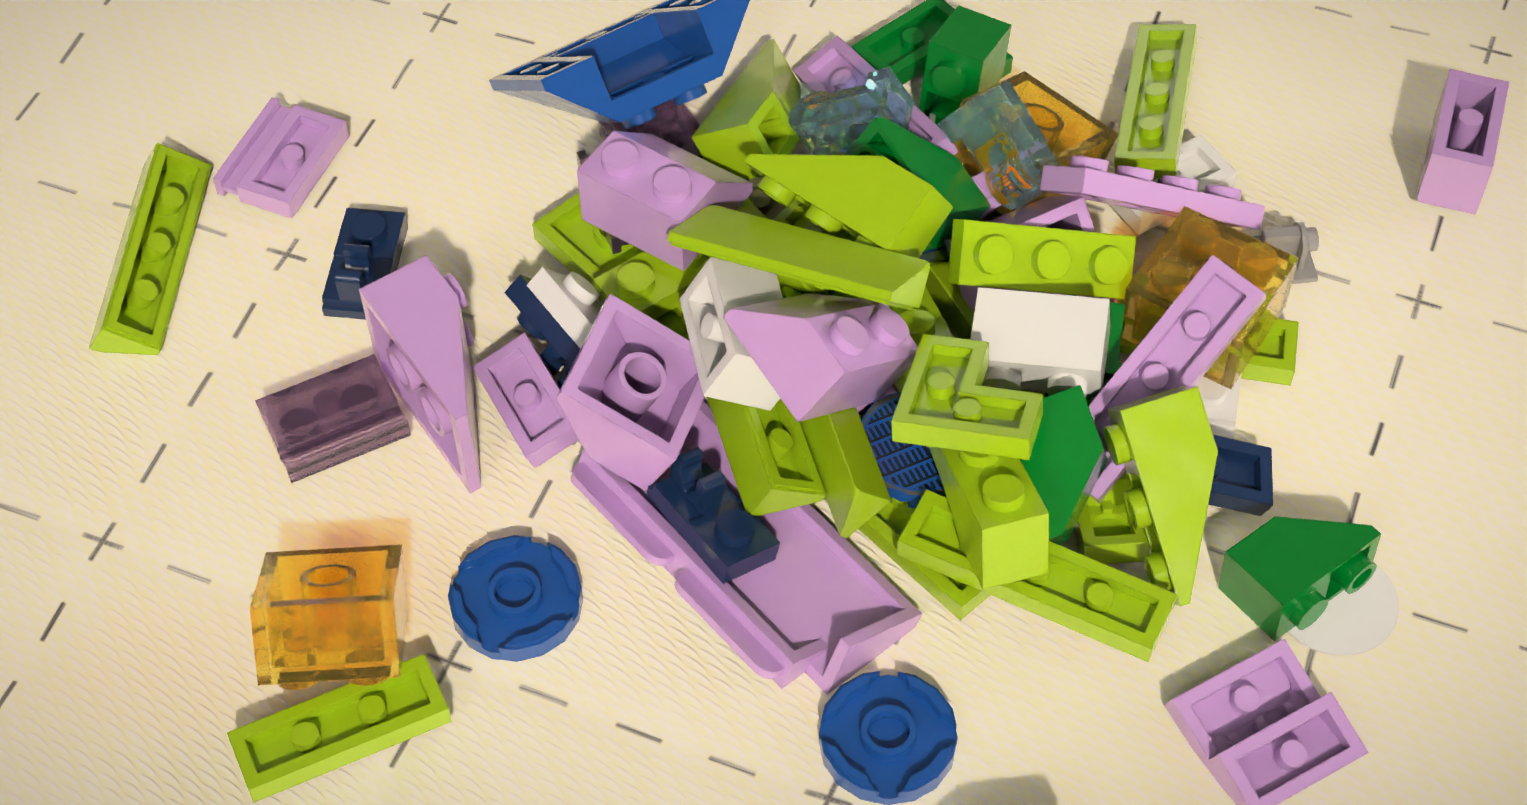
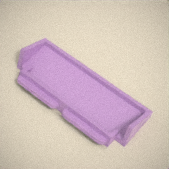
(804, 612)

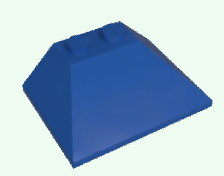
(633, 63)

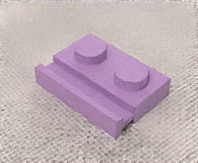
(281, 157)

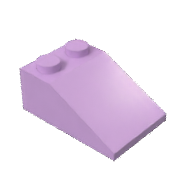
(426, 357)

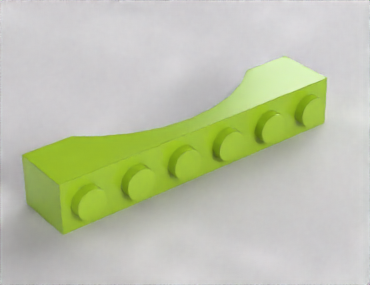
(990, 496)

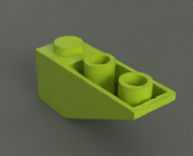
(752, 115)
(859, 194)
(1171, 474)

